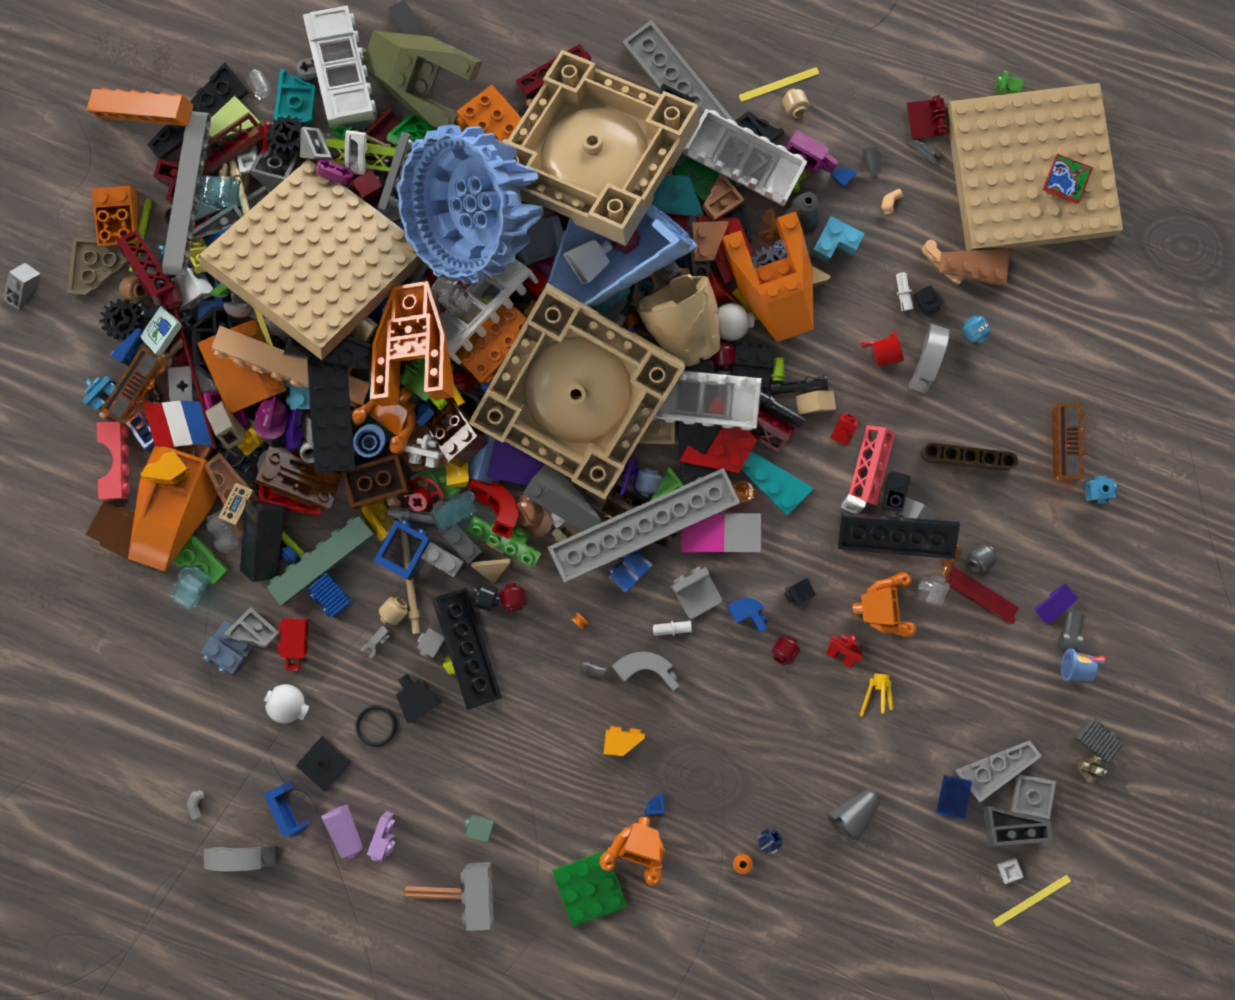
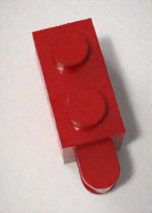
(293, 642)

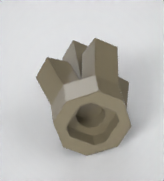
(1090, 768)

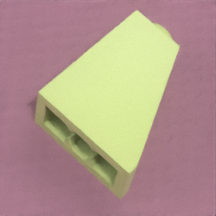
(227, 115)

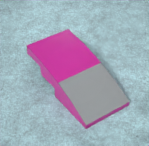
(724, 534)

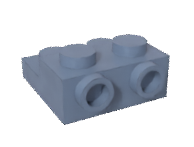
(225, 651)

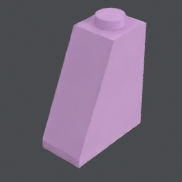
(343, 831)

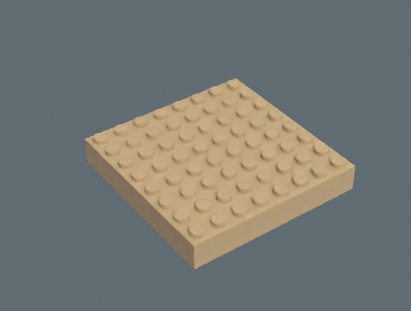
(1004, 156)
(312, 259)

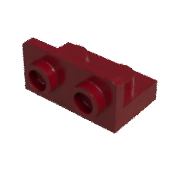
(382, 126)

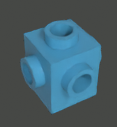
(1100, 489)

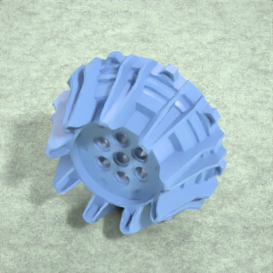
(465, 203)

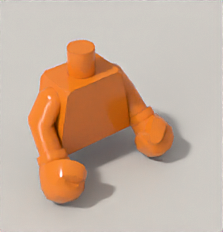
(396, 418)
(881, 606)
(638, 845)

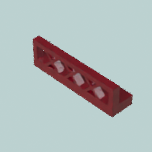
(531, 90)
(235, 146)
(140, 271)
(776, 428)
(981, 595)

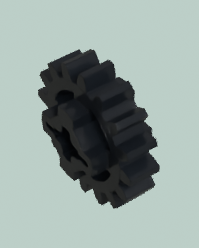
(277, 135)
(122, 311)

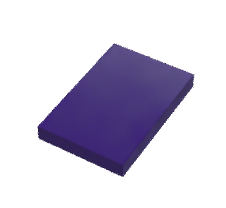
(512, 464)

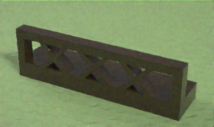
(616, 506)

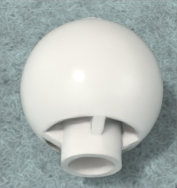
(734, 321)
(285, 704)

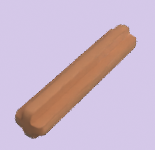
(433, 893)

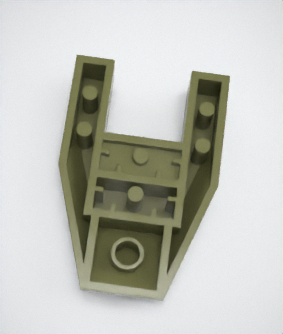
(409, 67)

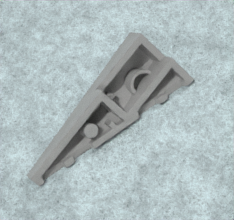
(228, 216)

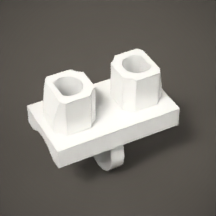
(417, 451)

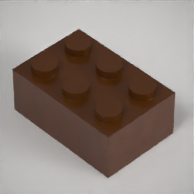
(376, 482)

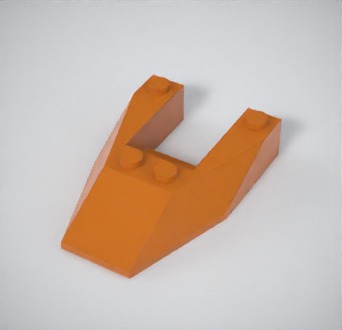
(780, 290)
(409, 332)

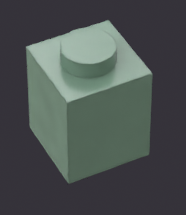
(478, 828)

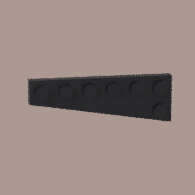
(209, 99)
(347, 353)

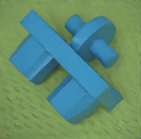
(97, 390)

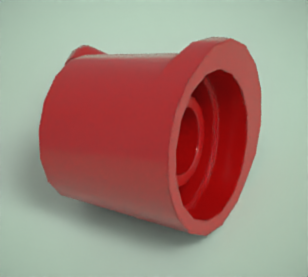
(886, 351)

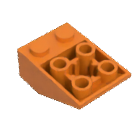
(115, 213)

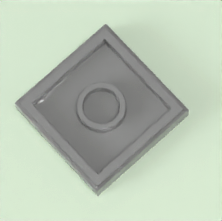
(1033, 796)

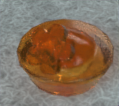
(744, 490)

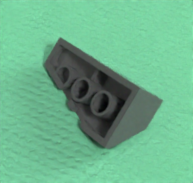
(274, 168)

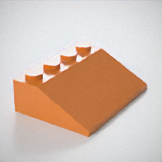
(238, 384)

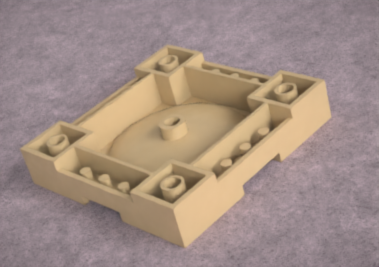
(599, 145)
(569, 349)

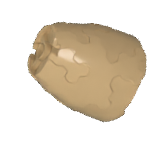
(683, 318)

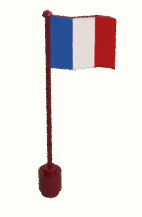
(179, 421)

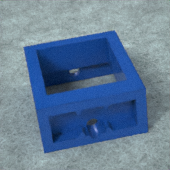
(390, 565)

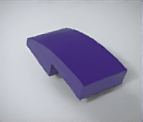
(292, 434)
(1056, 604)

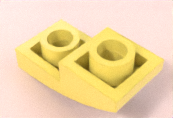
(197, 247)

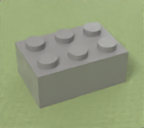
(477, 896)

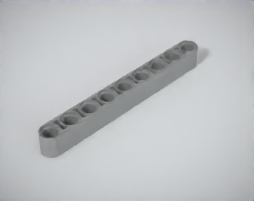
(185, 194)

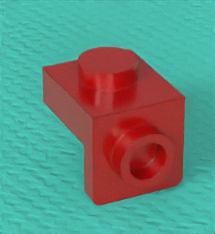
(844, 428)

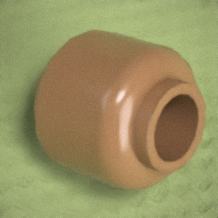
(132, 289)

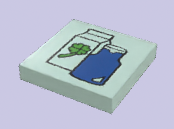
(161, 331)

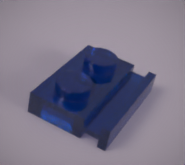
(954, 796)

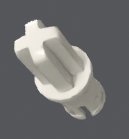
(904, 292)
(672, 628)

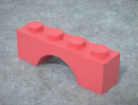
(115, 484)

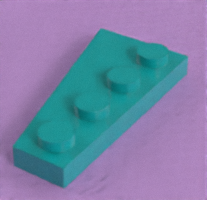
(775, 483)

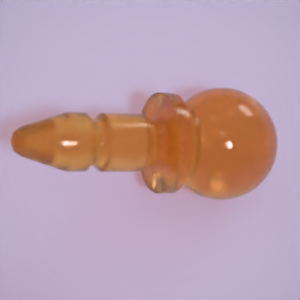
(949, 562)

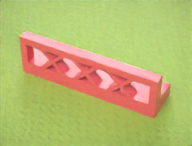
(876, 464)

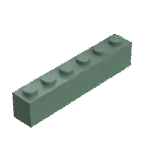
(321, 560)

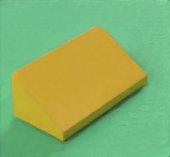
(457, 476)
(378, 519)

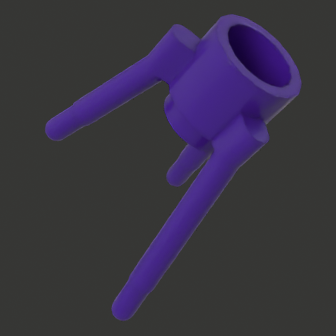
(629, 469)

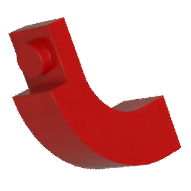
(500, 502)

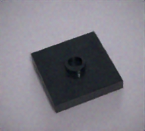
(323, 763)

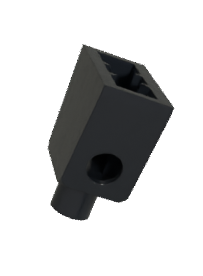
(415, 698)

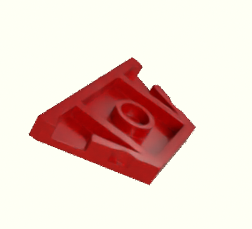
(721, 259)

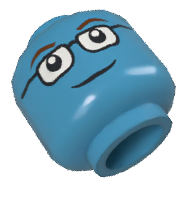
(976, 329)

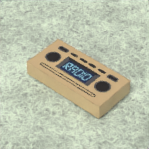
(235, 504)

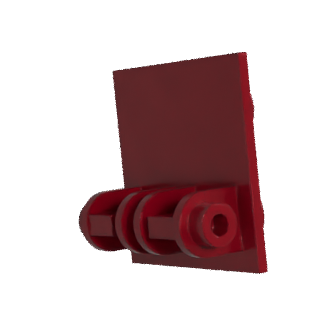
(928, 118)

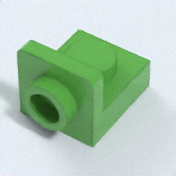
(1007, 84)

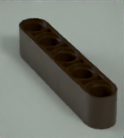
(977, 453)

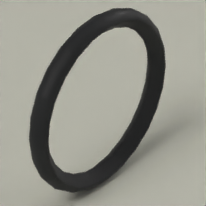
(393, 725)

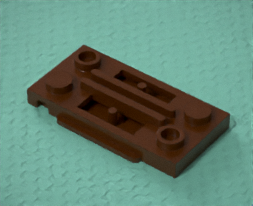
(297, 484)
(113, 529)

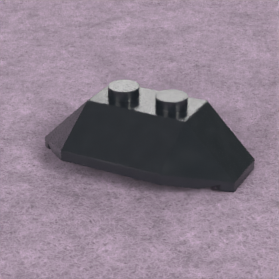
(205, 328)

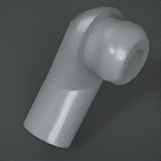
(192, 803)

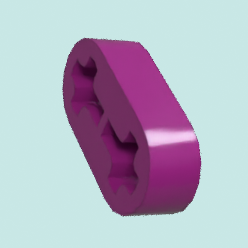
(334, 172)

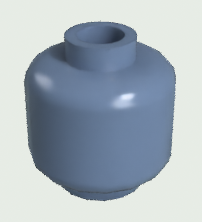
(648, 482)

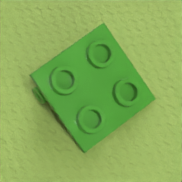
(414, 378)

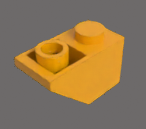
(166, 470)
(620, 742)

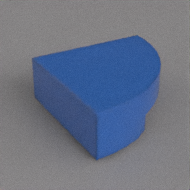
(843, 176)
(655, 805)

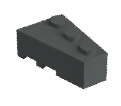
(1013, 828)

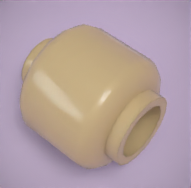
(795, 103)
(393, 611)

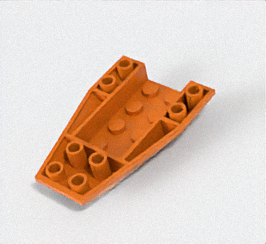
(169, 512)

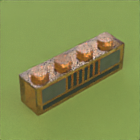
(133, 385)
(1067, 441)

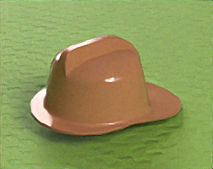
(533, 517)

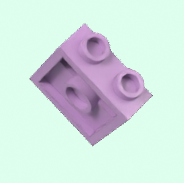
(382, 841)

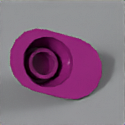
(271, 418)

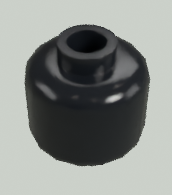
(485, 597)

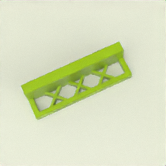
(371, 148)

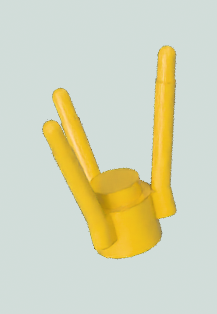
(882, 683)

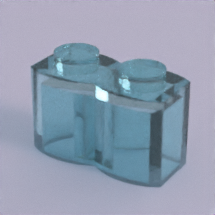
(218, 190)
(190, 587)

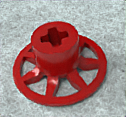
(422, 498)

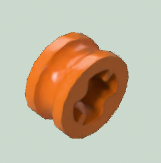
(580, 621)

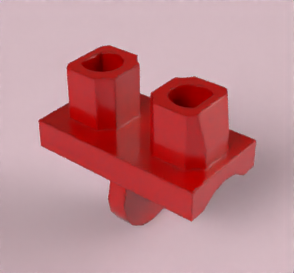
(846, 646)

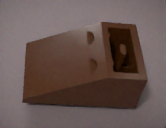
(454, 435)

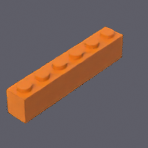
(140, 106)

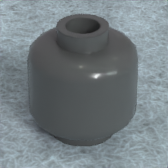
(982, 558)

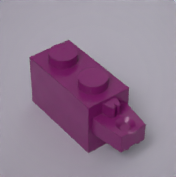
(813, 152)

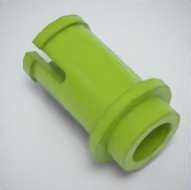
(778, 370)

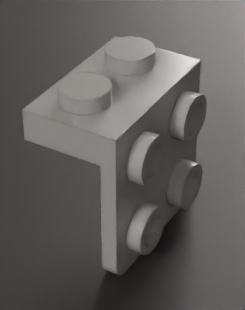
(696, 592)

